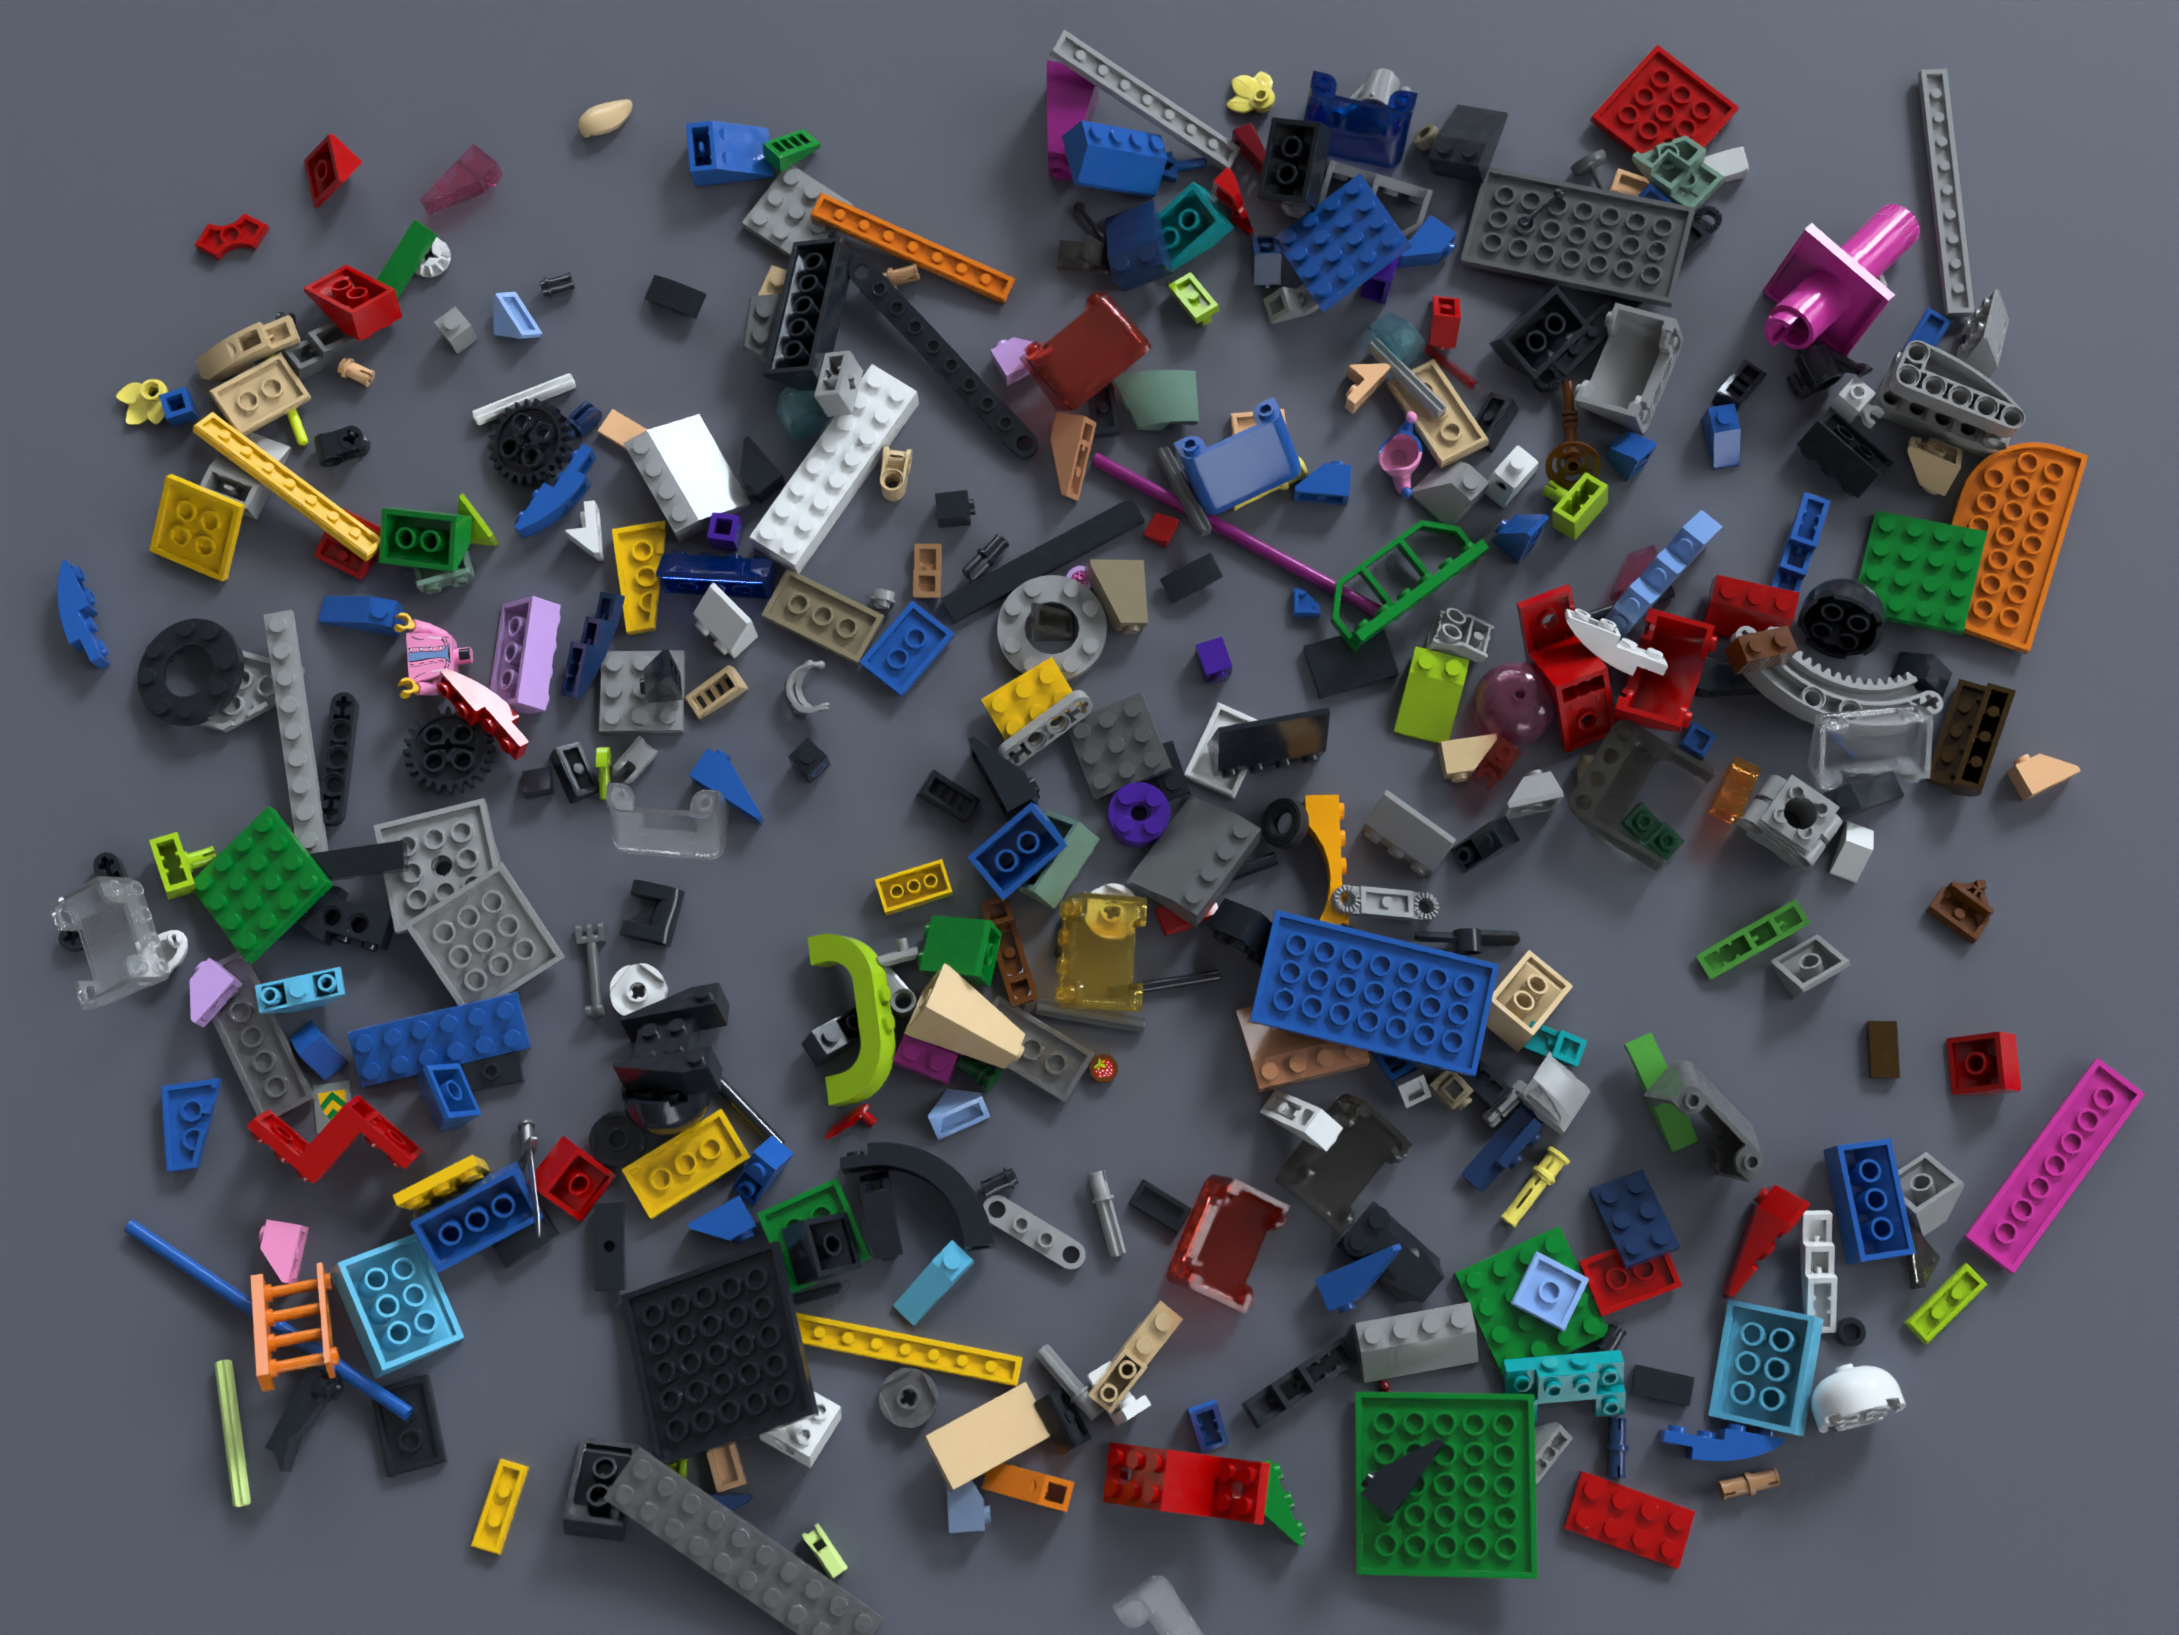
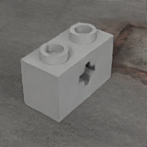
(838, 383)

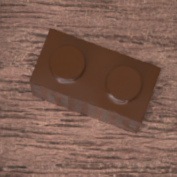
(1761, 650)

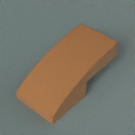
(927, 571)

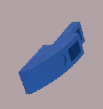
(552, 503)
(76, 614)
(1730, 1445)

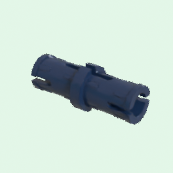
(1616, 1447)

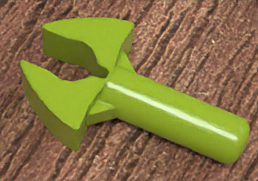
(603, 762)

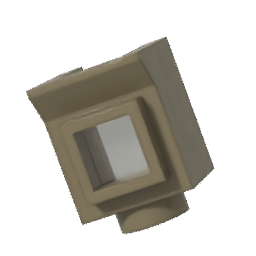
(1451, 1090)

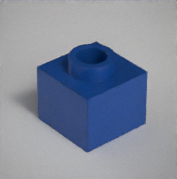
(179, 406)

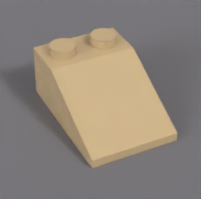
(1525, 996)

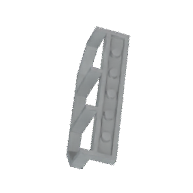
(1391, 187)

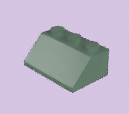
(1056, 876)

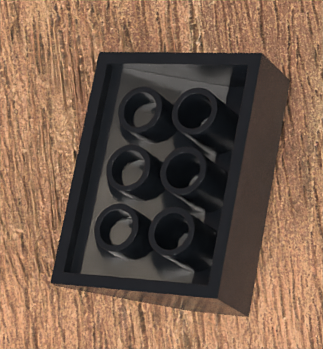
(1269, 743)

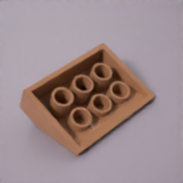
(1289, 1058)

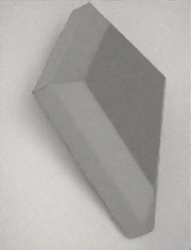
(902, 954)

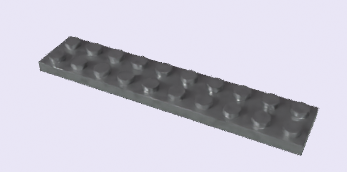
(737, 1551)

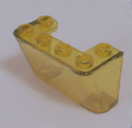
(1099, 952)

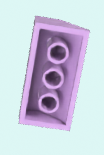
(525, 653)

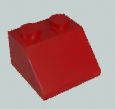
(1983, 1064)
(572, 1178)

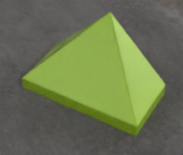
(480, 531)

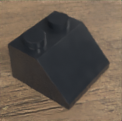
(821, 1248)

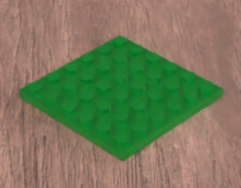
(1474, 1501)

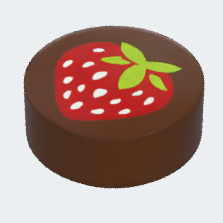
(1103, 1068)

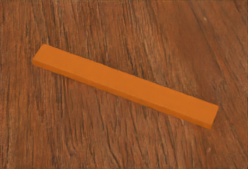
(912, 248)

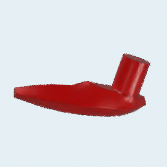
(860, 1112)

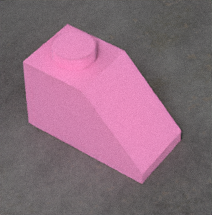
(283, 1248)

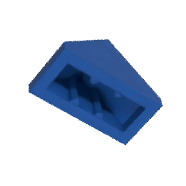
(318, 1050)
(1208, 1426)

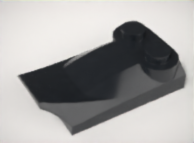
(1415, 1268)
(301, 1413)

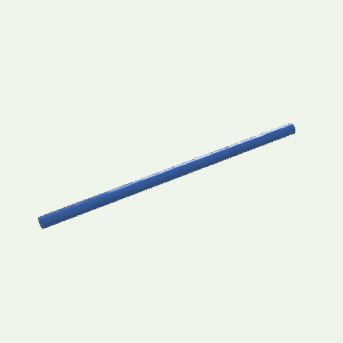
(244, 1303)

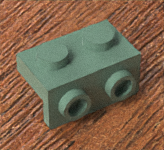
(433, 580)

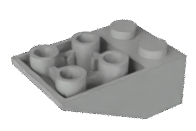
(1985, 335)
(235, 483)

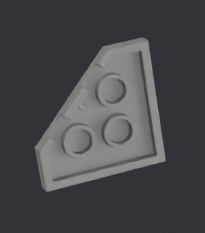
(253, 697)

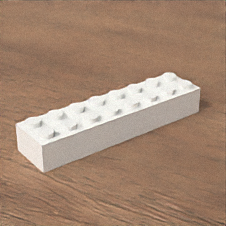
(834, 471)

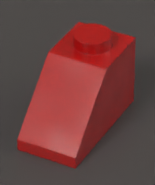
(1444, 322)

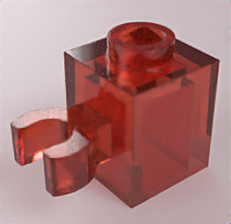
(1498, 761)

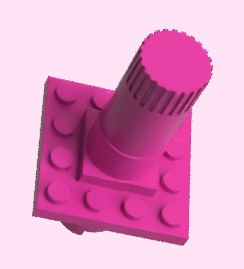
(1835, 289)

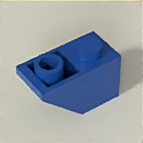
(762, 1170)

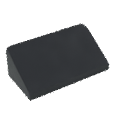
(1496, 418)
(574, 772)
(1062, 1421)

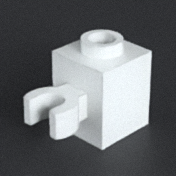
(1855, 401)

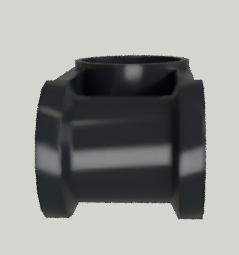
(341, 446)

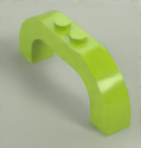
(873, 1015)

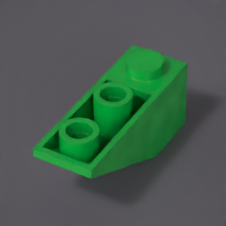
(1279, 1506)

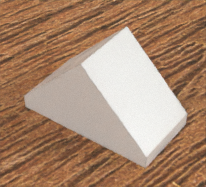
(1852, 852)

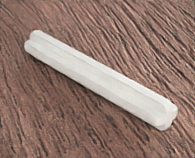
(542, 392)

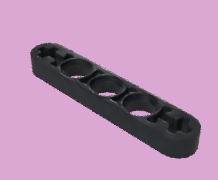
(336, 745)

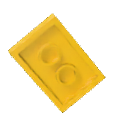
(1026, 697)
(441, 1184)

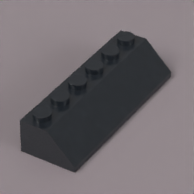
(808, 312)

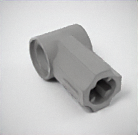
(899, 991)

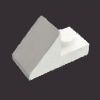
(590, 536)

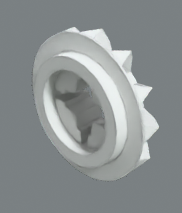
(437, 265)

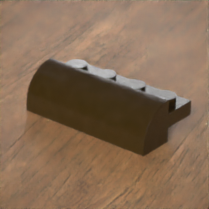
(1970, 737)

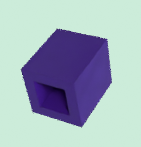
(725, 531)
(1213, 660)

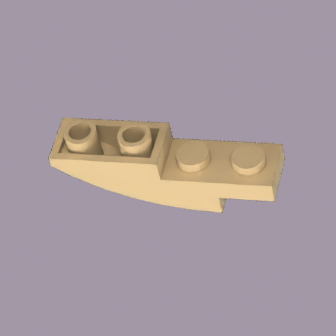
(245, 347)
(1134, 1356)

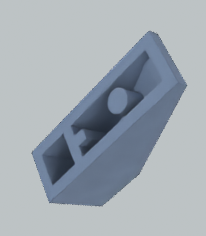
(967, 1509)

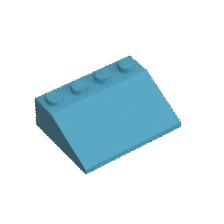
(396, 1304)
(1766, 1367)

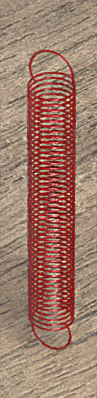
(1460, 375)

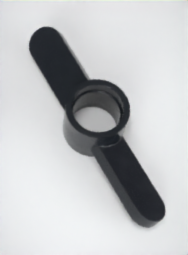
(1470, 940)

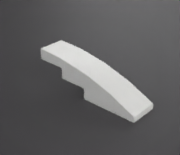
(1817, 1267)

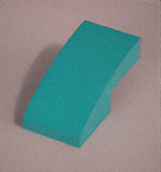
(1563, 1045)

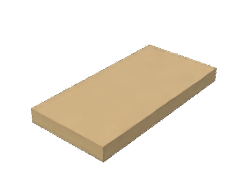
(1454, 432)
(987, 1436)

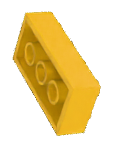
(914, 887)

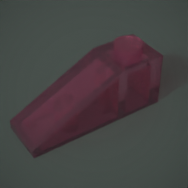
(464, 180)

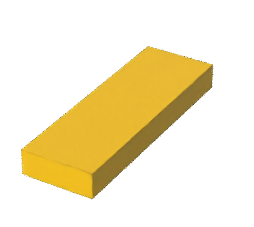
(500, 1506)

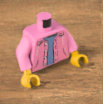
(428, 653)

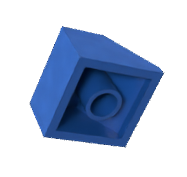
(448, 1095)

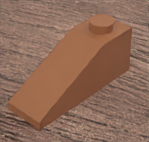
(1071, 447)

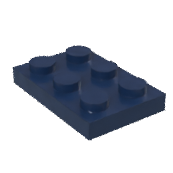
(1634, 1219)

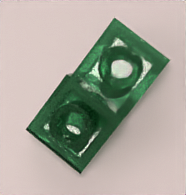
(1652, 832)

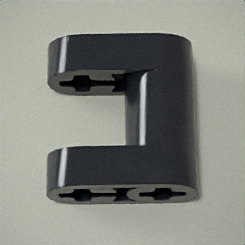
(665, 915)

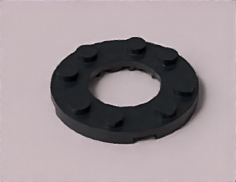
(215, 695)

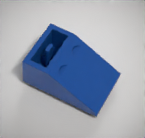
(726, 152)

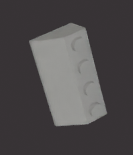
(1416, 1342)

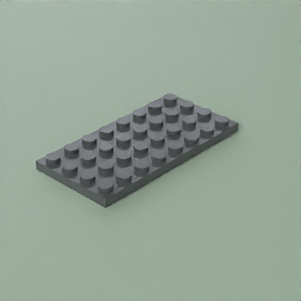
(1581, 242)

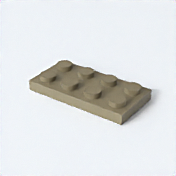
(823, 616)

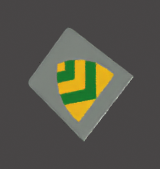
(329, 1101)

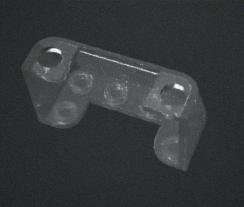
(1870, 744)
(115, 936)

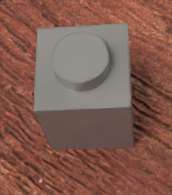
(456, 330)

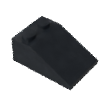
(1467, 143)
(1006, 781)
(594, 1473)
(1395, 1481)

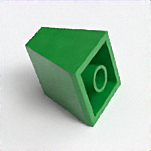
(962, 944)

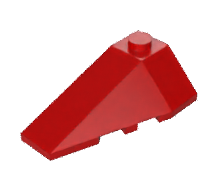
(1770, 1217)

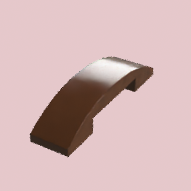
(1011, 955)

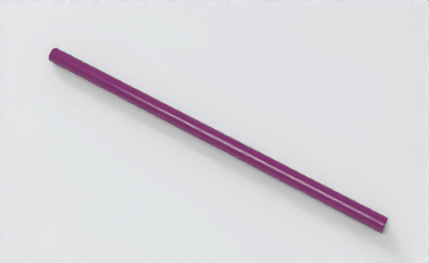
(1237, 535)

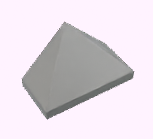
(1549, 1444)

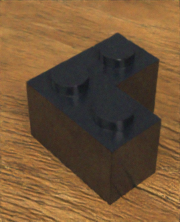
(1242, 928)

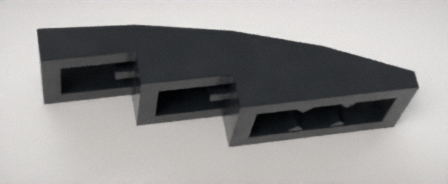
(1299, 1382)

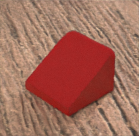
(1162, 529)

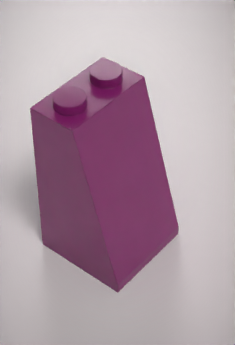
(1068, 102)

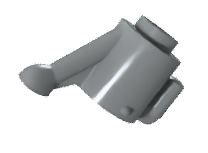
(1378, 87)

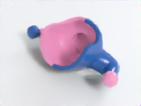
(1401, 455)

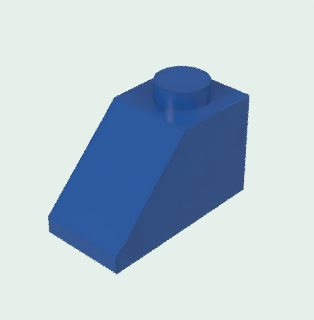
(1429, 244)
(1722, 436)
(1630, 453)
(1326, 485)
(727, 1222)

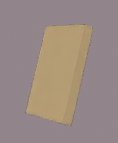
(260, 395)

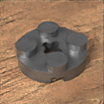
(892, 1392)

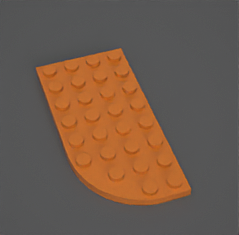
(2025, 507)

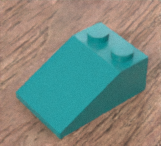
(1192, 224)

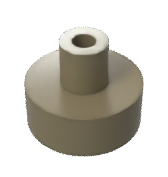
(1425, 136)

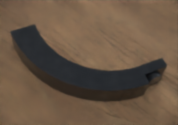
(936, 1172)

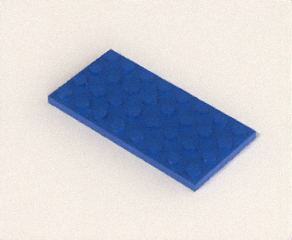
(1374, 993)

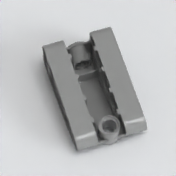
(1950, 391)

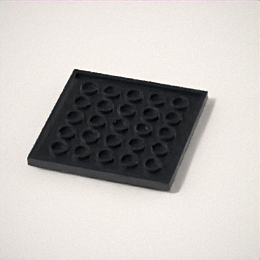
(719, 1354)

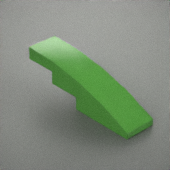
(1753, 939)
(1649, 1066)

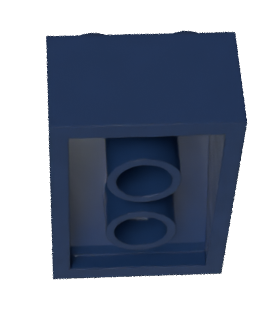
(1137, 247)

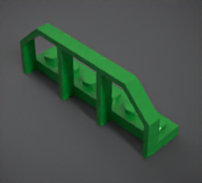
(1407, 599)

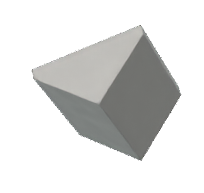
(1808, 965)

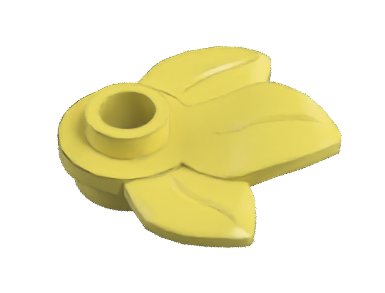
(1249, 93)
(141, 403)

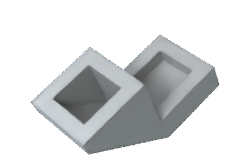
(1289, 304)

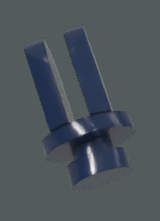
(583, 419)

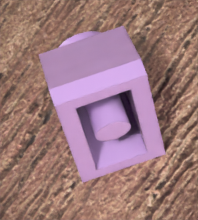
(1006, 359)
(210, 990)

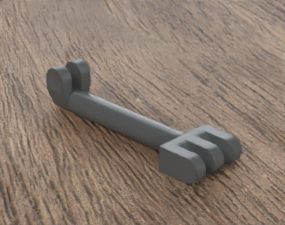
(596, 1008)

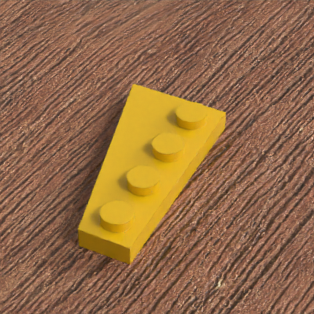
(637, 559)

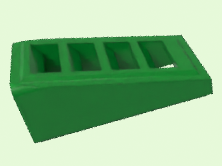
(779, 155)

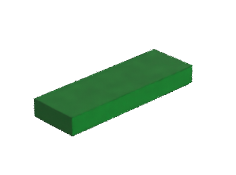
(407, 257)

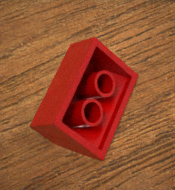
(1745, 603)

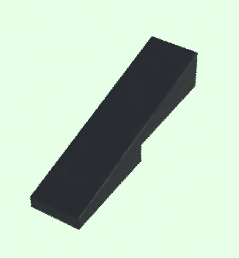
(363, 860)

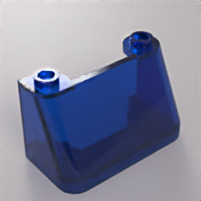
(1361, 128)

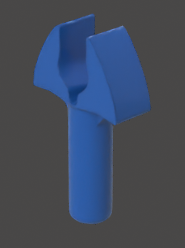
(1181, 165)

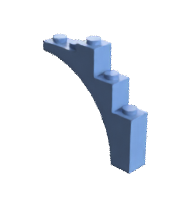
(1663, 572)

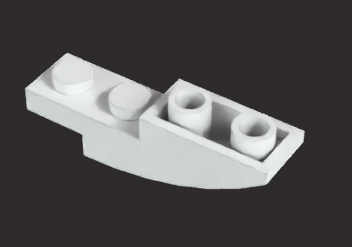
(1604, 641)

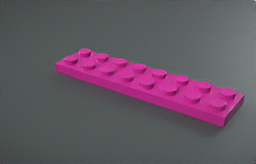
(2053, 1165)

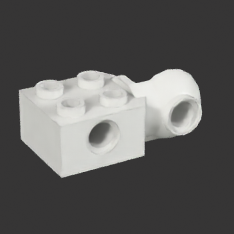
(808, 1437)

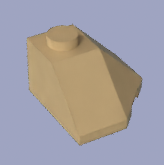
(1934, 463)

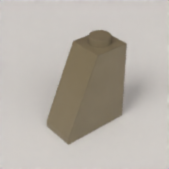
(1121, 592)

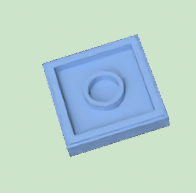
(1549, 1291)

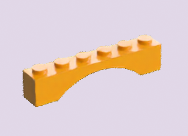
(1324, 828)

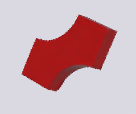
(243, 233)

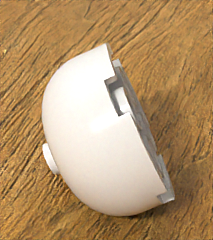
(1855, 1397)

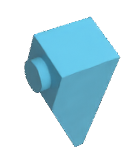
(933, 1282)

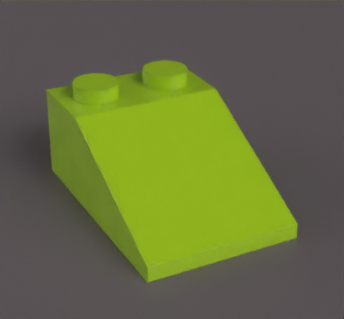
(1431, 695)

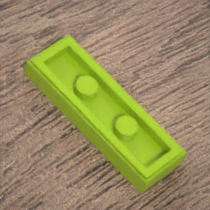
(1945, 1303)

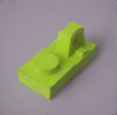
(1194, 299)

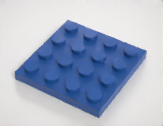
(1342, 242)

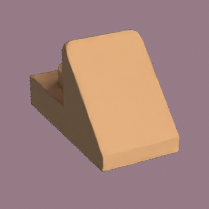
(1366, 379)

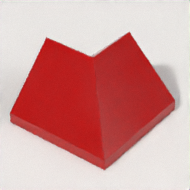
(328, 168)

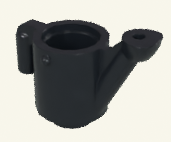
(1822, 368)

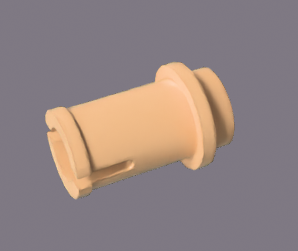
(350, 369)

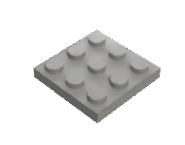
(785, 211)
(621, 703)

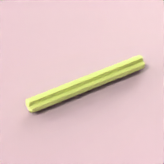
(232, 1433)

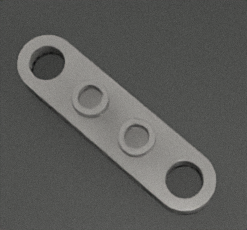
(1384, 903)
(1034, 1232)

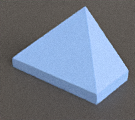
(512, 317)
(957, 1111)

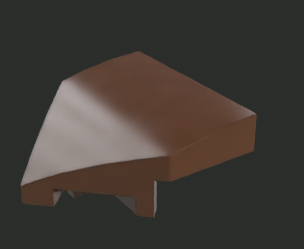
(1962, 908)

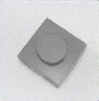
(1412, 1088)

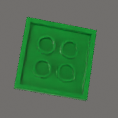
(814, 1203)

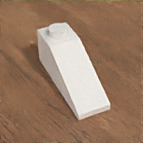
(1302, 1119)

